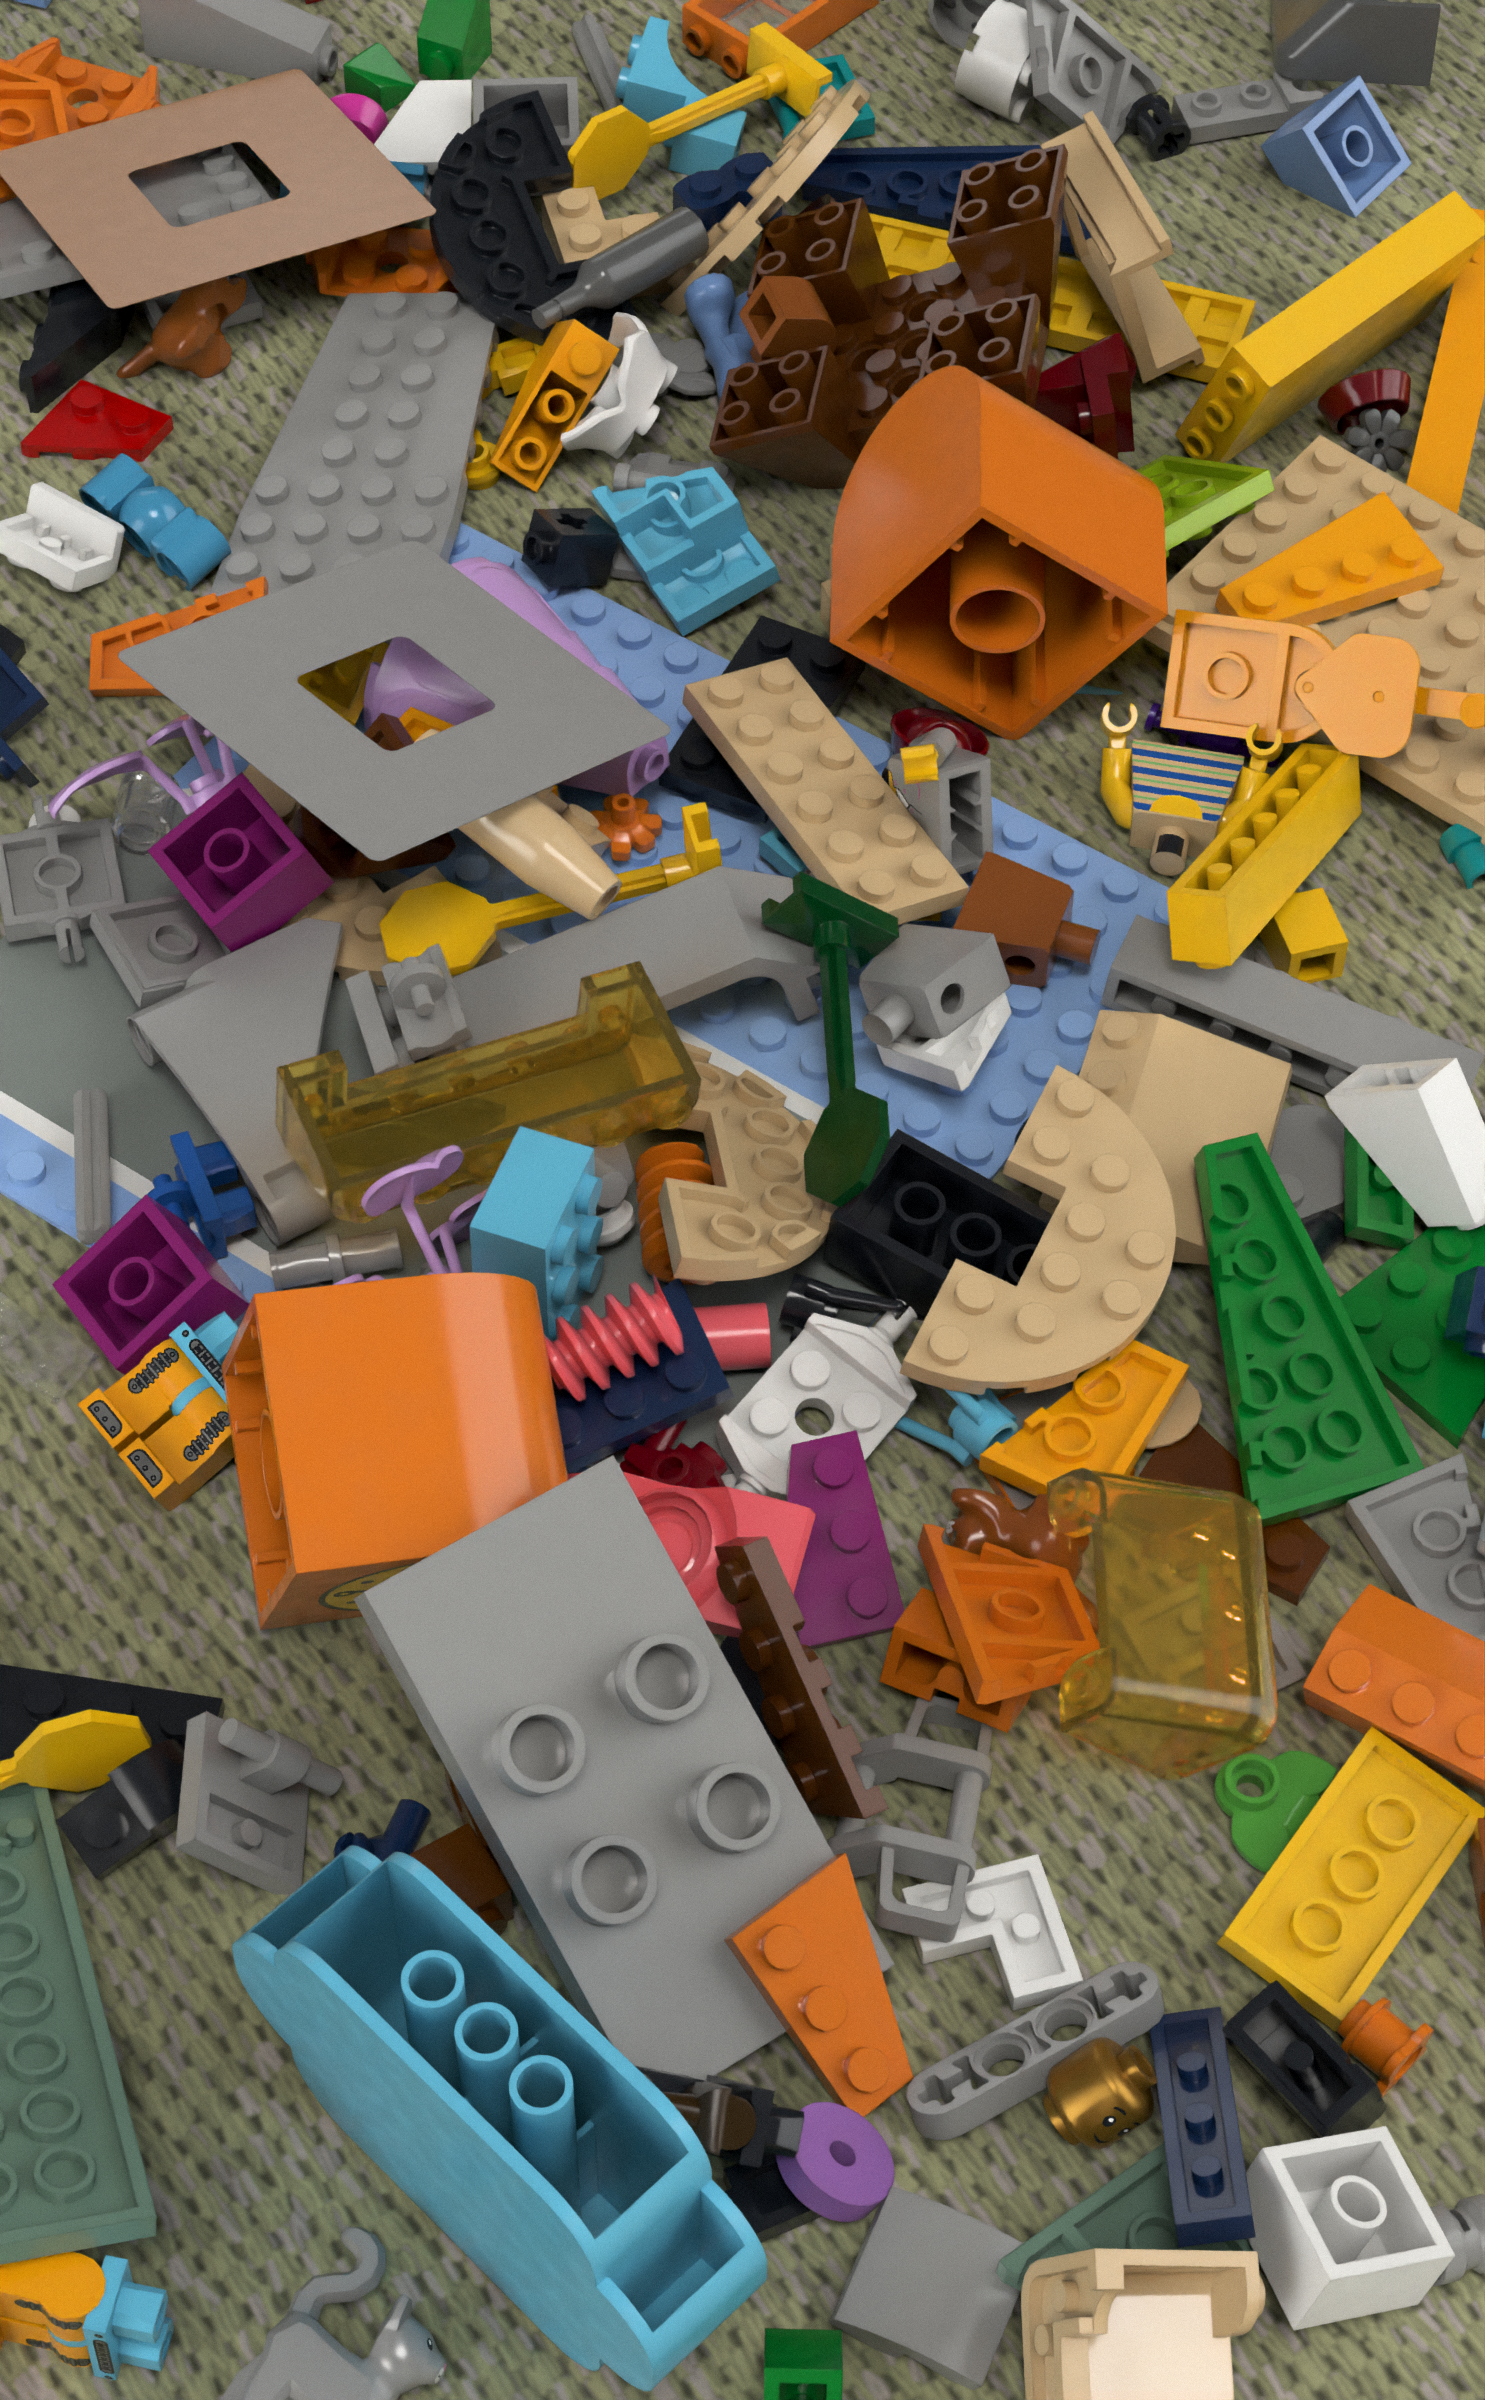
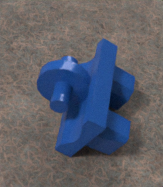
(192, 1195)

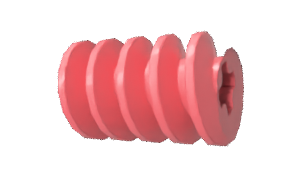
(612, 1340)

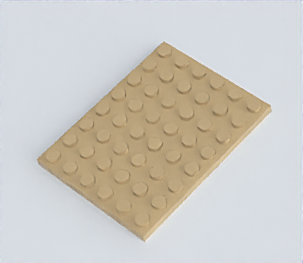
(1444, 623)

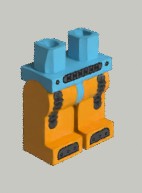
(171, 1412)
(85, 2312)

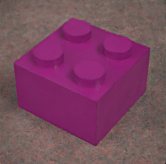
(240, 865)
(145, 1283)

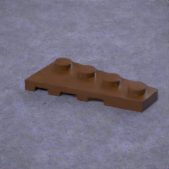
(793, 1682)

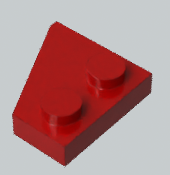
(98, 425)

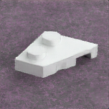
(954, 1058)

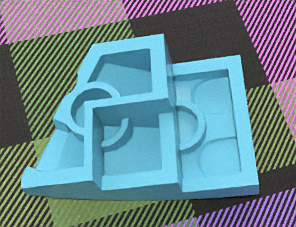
(689, 544)

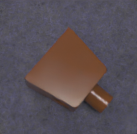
(1027, 918)

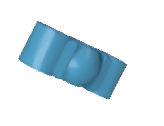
(156, 521)

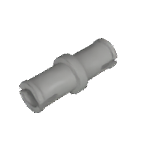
(336, 1259)

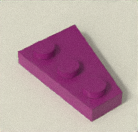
(847, 1570)

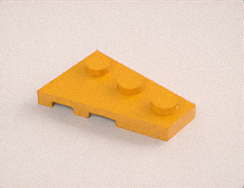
(1094, 1425)

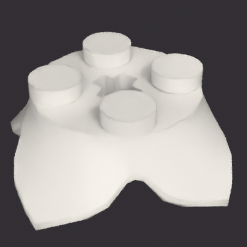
(626, 392)

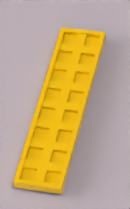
(1078, 308)

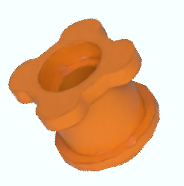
(1382, 2041)

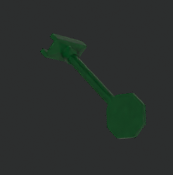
(855, 1123)

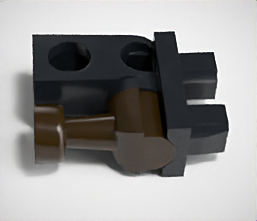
(732, 2116)

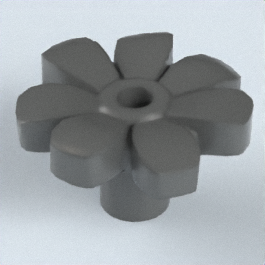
(1379, 439)

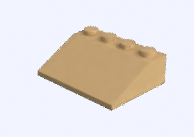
(1183, 1094)

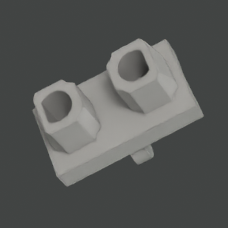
(427, 1004)

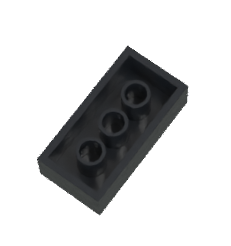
(924, 1217)

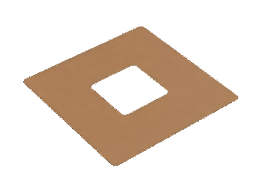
(131, 254)

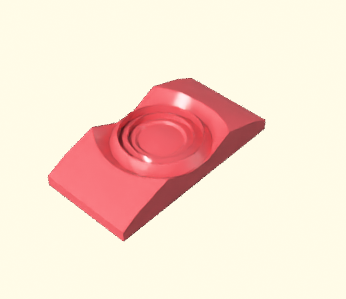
(699, 1519)

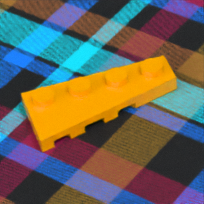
(1337, 570)

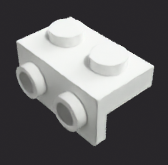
(62, 540)

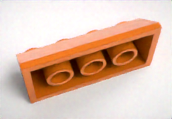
(1409, 1681)

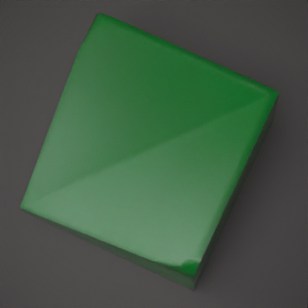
(378, 77)

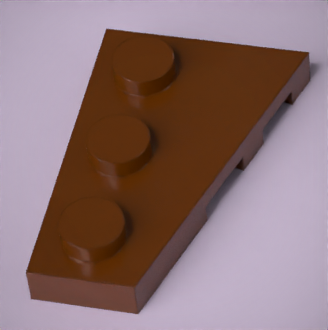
(1290, 1547)

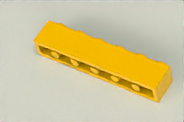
(1263, 855)

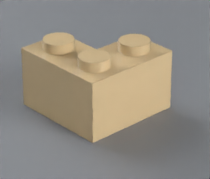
(580, 231)

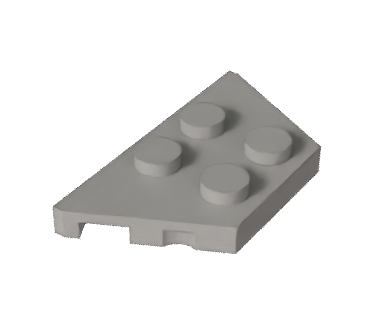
(1083, 67)

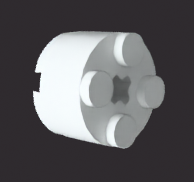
(1000, 65)

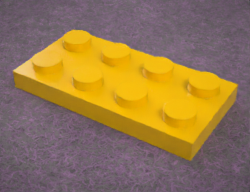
(1352, 1878)

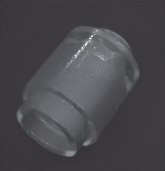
(142, 812)

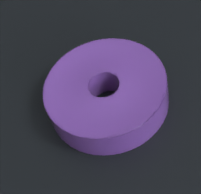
(839, 2165)

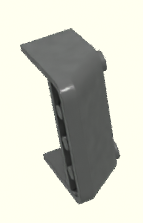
(1354, 38)

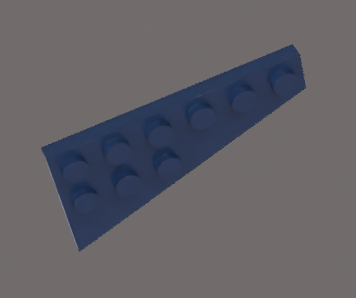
(908, 181)

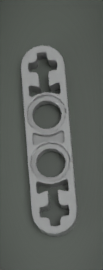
(1030, 2042)

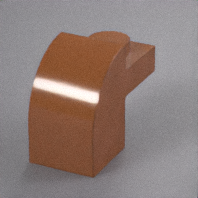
(786, 317)

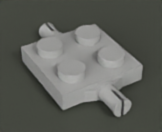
(56, 878)

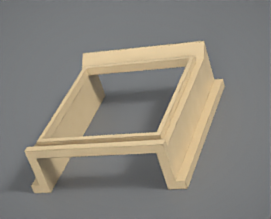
(1122, 250)

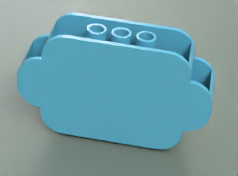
(502, 2114)

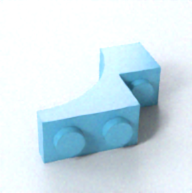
(659, 88)

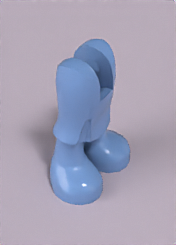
(717, 320)

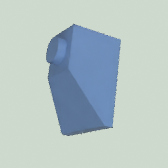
(1338, 150)

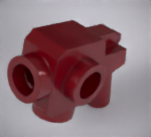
(679, 1467)

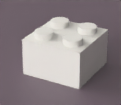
(1343, 2228)

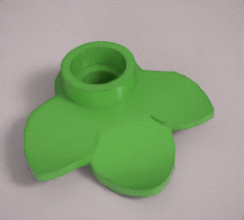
(1289, 1792)

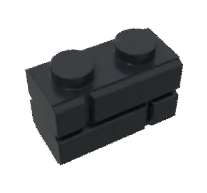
(1303, 2065)

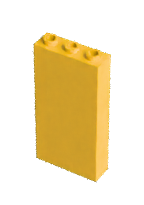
(1332, 331)

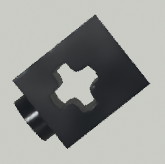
(569, 547)

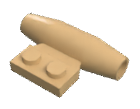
(550, 849)

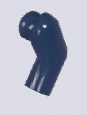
(400, 1835)

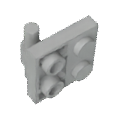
(248, 1800)

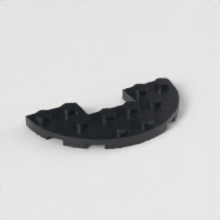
(489, 227)

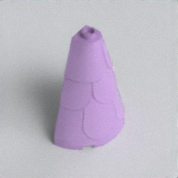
(419, 681)

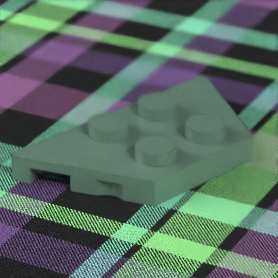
(1122, 2214)

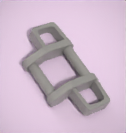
(897, 1850)

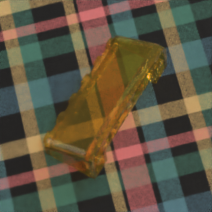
(577, 1079)

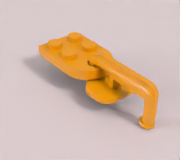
(1293, 678)

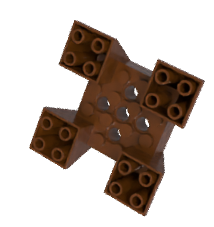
(985, 312)

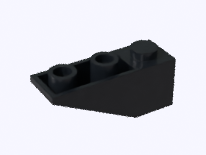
(71, 342)

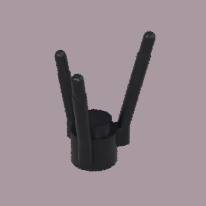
(812, 1296)

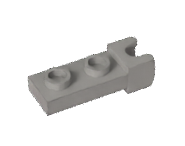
(1242, 107)

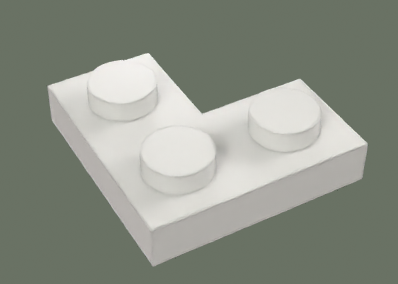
(1014, 1915)

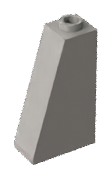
(239, 36)

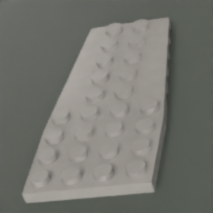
(370, 442)

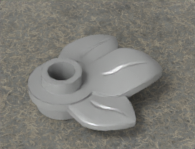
(692, 365)

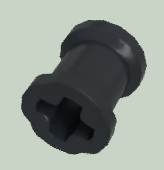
(1159, 127)

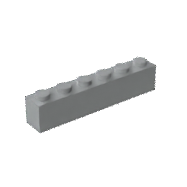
(1269, 1012)

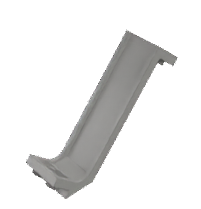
(684, 936)

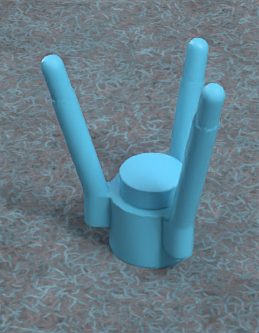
(974, 1425)

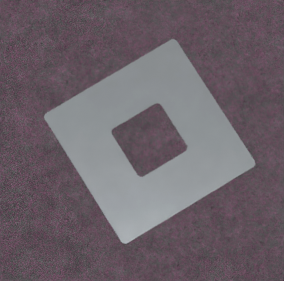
(242, 685)

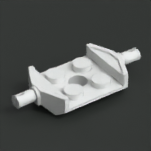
(828, 1367)

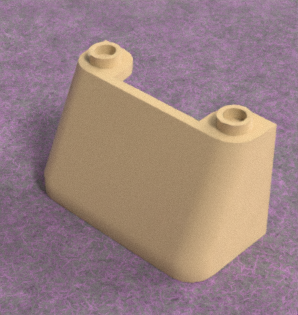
(1137, 2323)

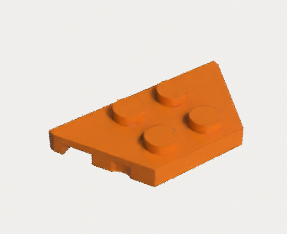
(28, 112)
(1007, 1615)

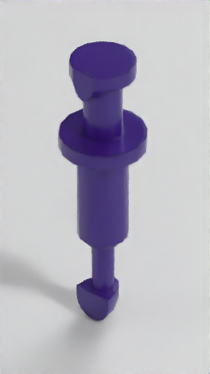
(1211, 742)

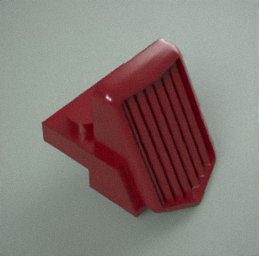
(1093, 394)

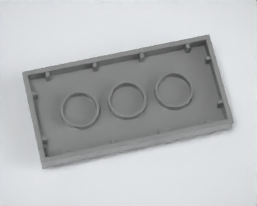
(606, 1763)

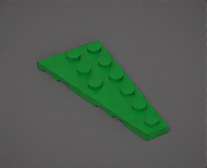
(1403, 1324)
(1298, 1378)

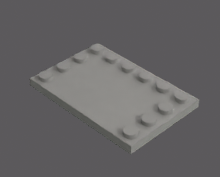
(179, 189)

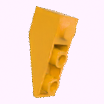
(551, 401)

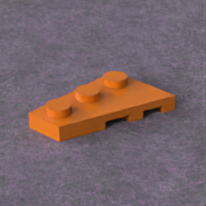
(115, 679)
(826, 1986)

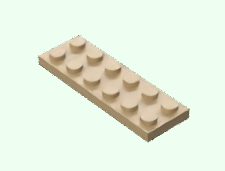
(823, 791)

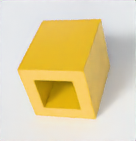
(1306, 938)

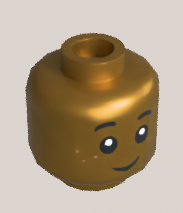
(1100, 2093)

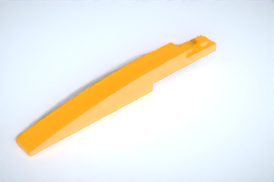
(1454, 392)

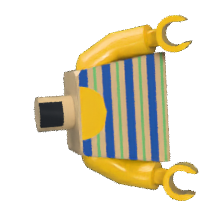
(1174, 794)

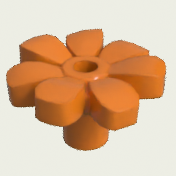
(628, 825)

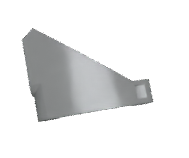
(224, 1047)

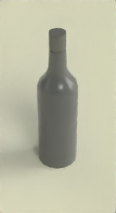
(630, 266)

